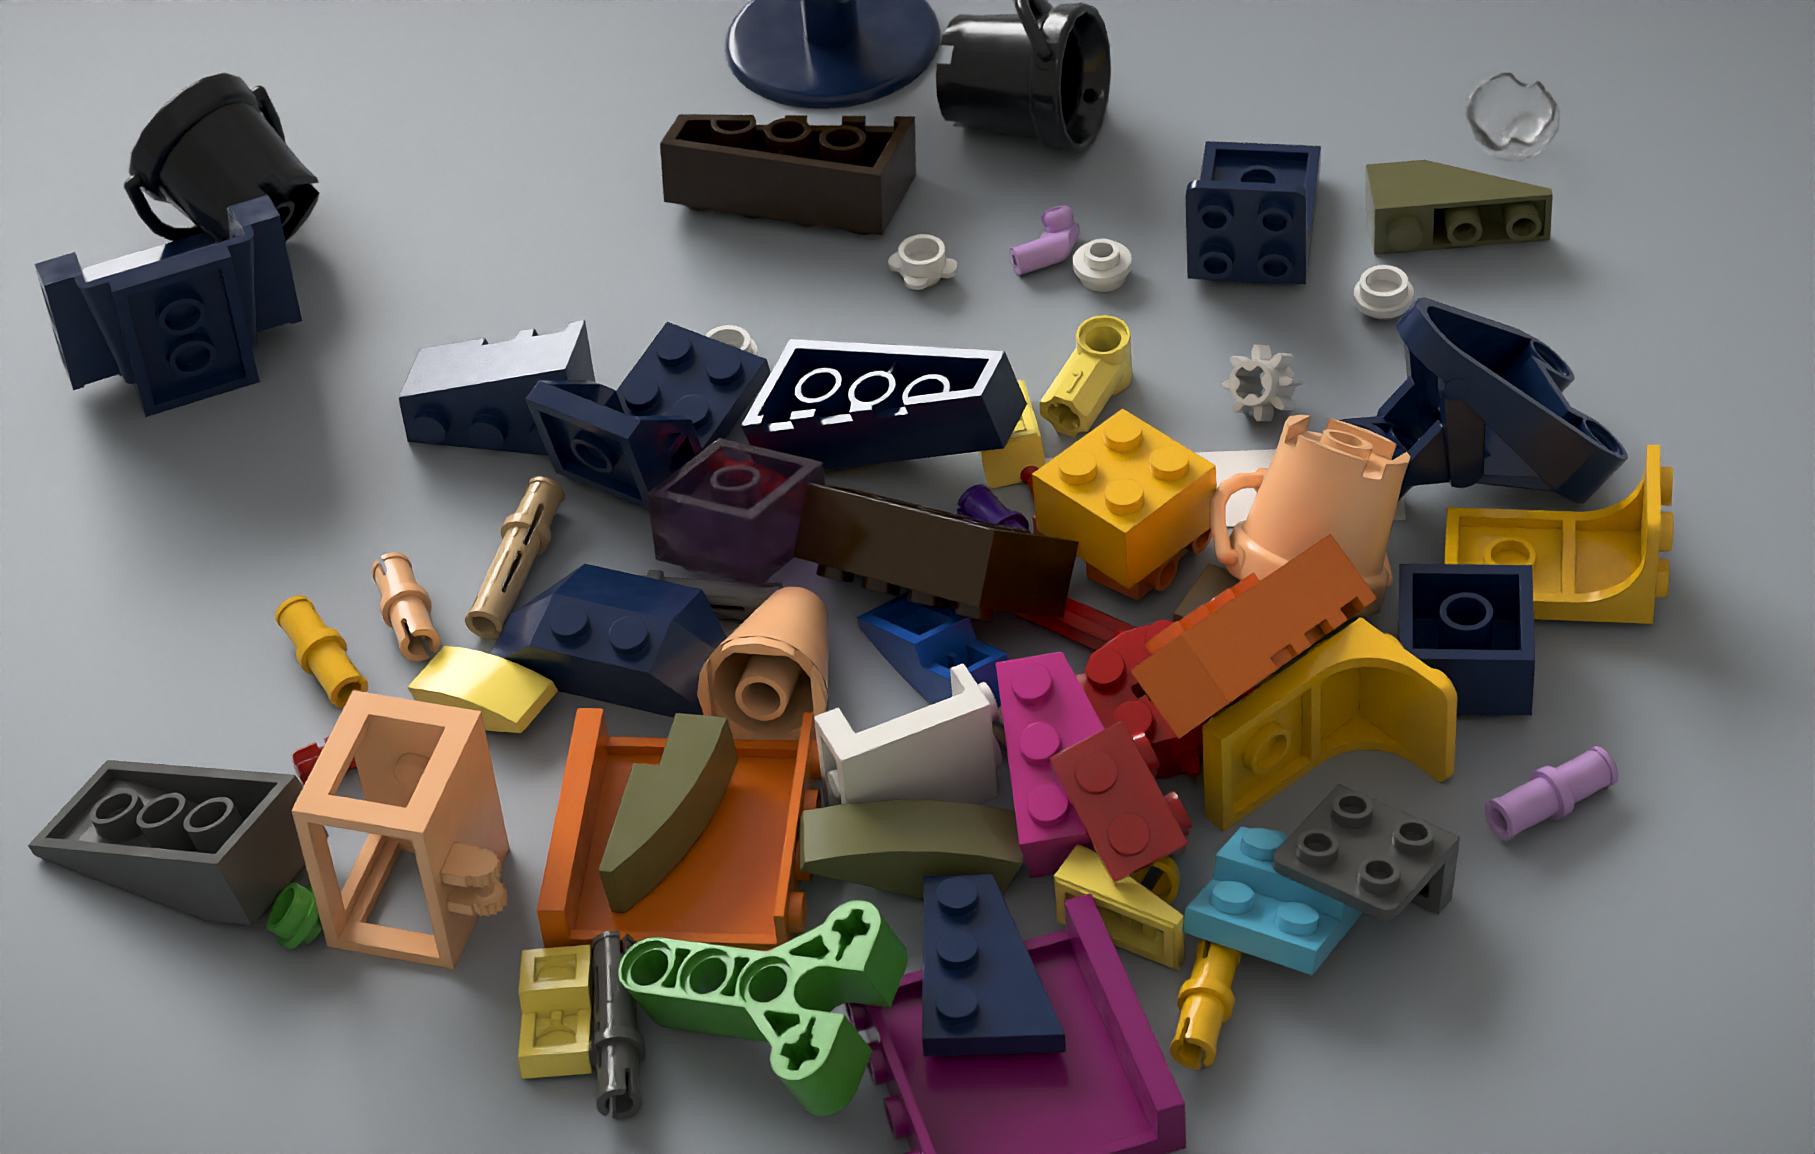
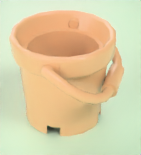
(1312, 489)

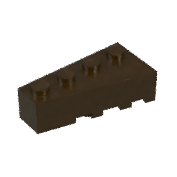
(790, 169)
(933, 554)

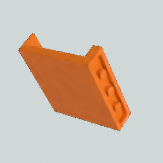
(732, 884)

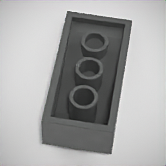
(182, 836)

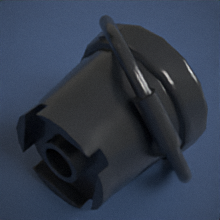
(1029, 73)
(215, 152)

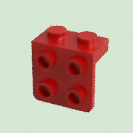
(1120, 801)

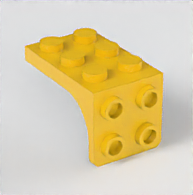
(1582, 563)
(1336, 699)

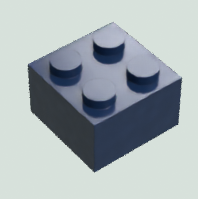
(1474, 629)

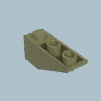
(1446, 207)

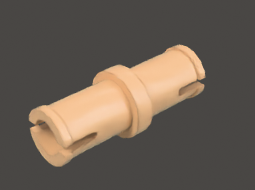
(405, 606)

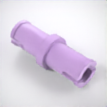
(1551, 793)

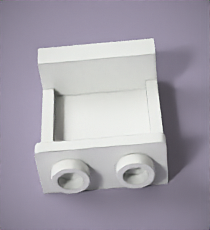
(923, 755)

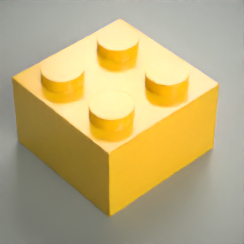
(1125, 497)

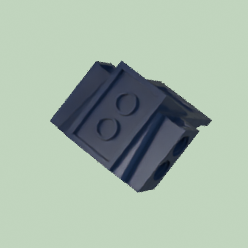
(175, 314)

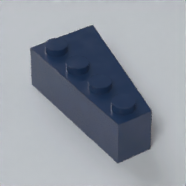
(884, 402)

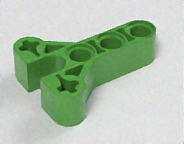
(780, 996)

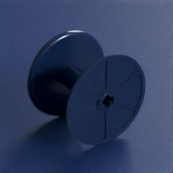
(831, 49)

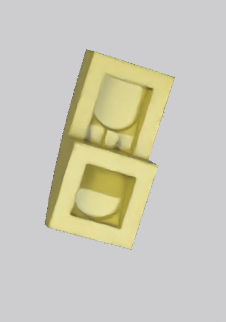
(486, 683)
(556, 1011)

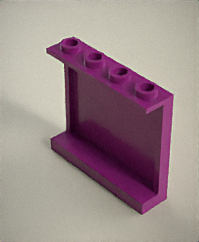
(1095, 1098)

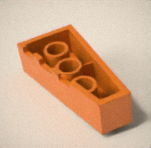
(1249, 634)

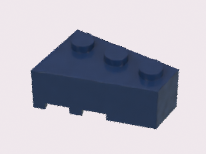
(477, 390)

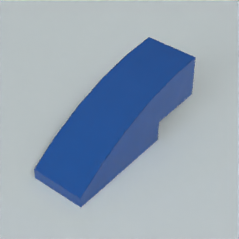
(927, 642)

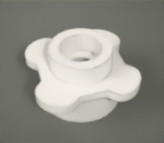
(922, 261)

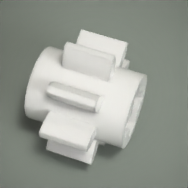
(1277, 381)

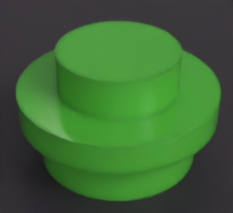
(294, 916)

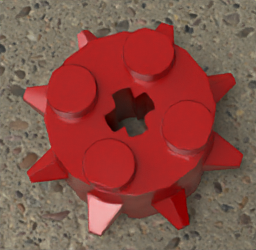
(1119, 697)

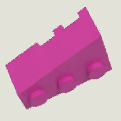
(1041, 717)

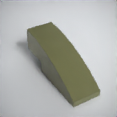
(667, 807)
(903, 840)

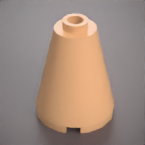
(770, 668)

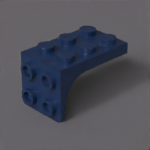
(1252, 212)

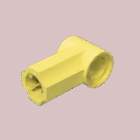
(1091, 375)

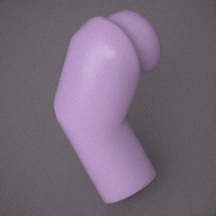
(1053, 244)

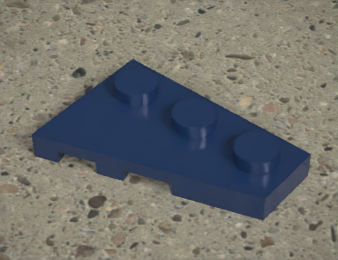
(979, 976)

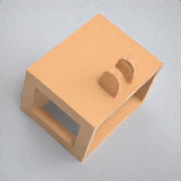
(424, 794)

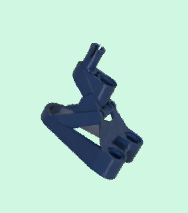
(1489, 410)

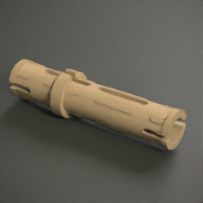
(534, 512)

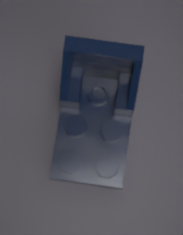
(658, 419)

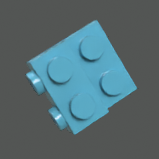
(1264, 912)

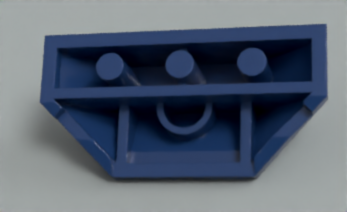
(616, 639)

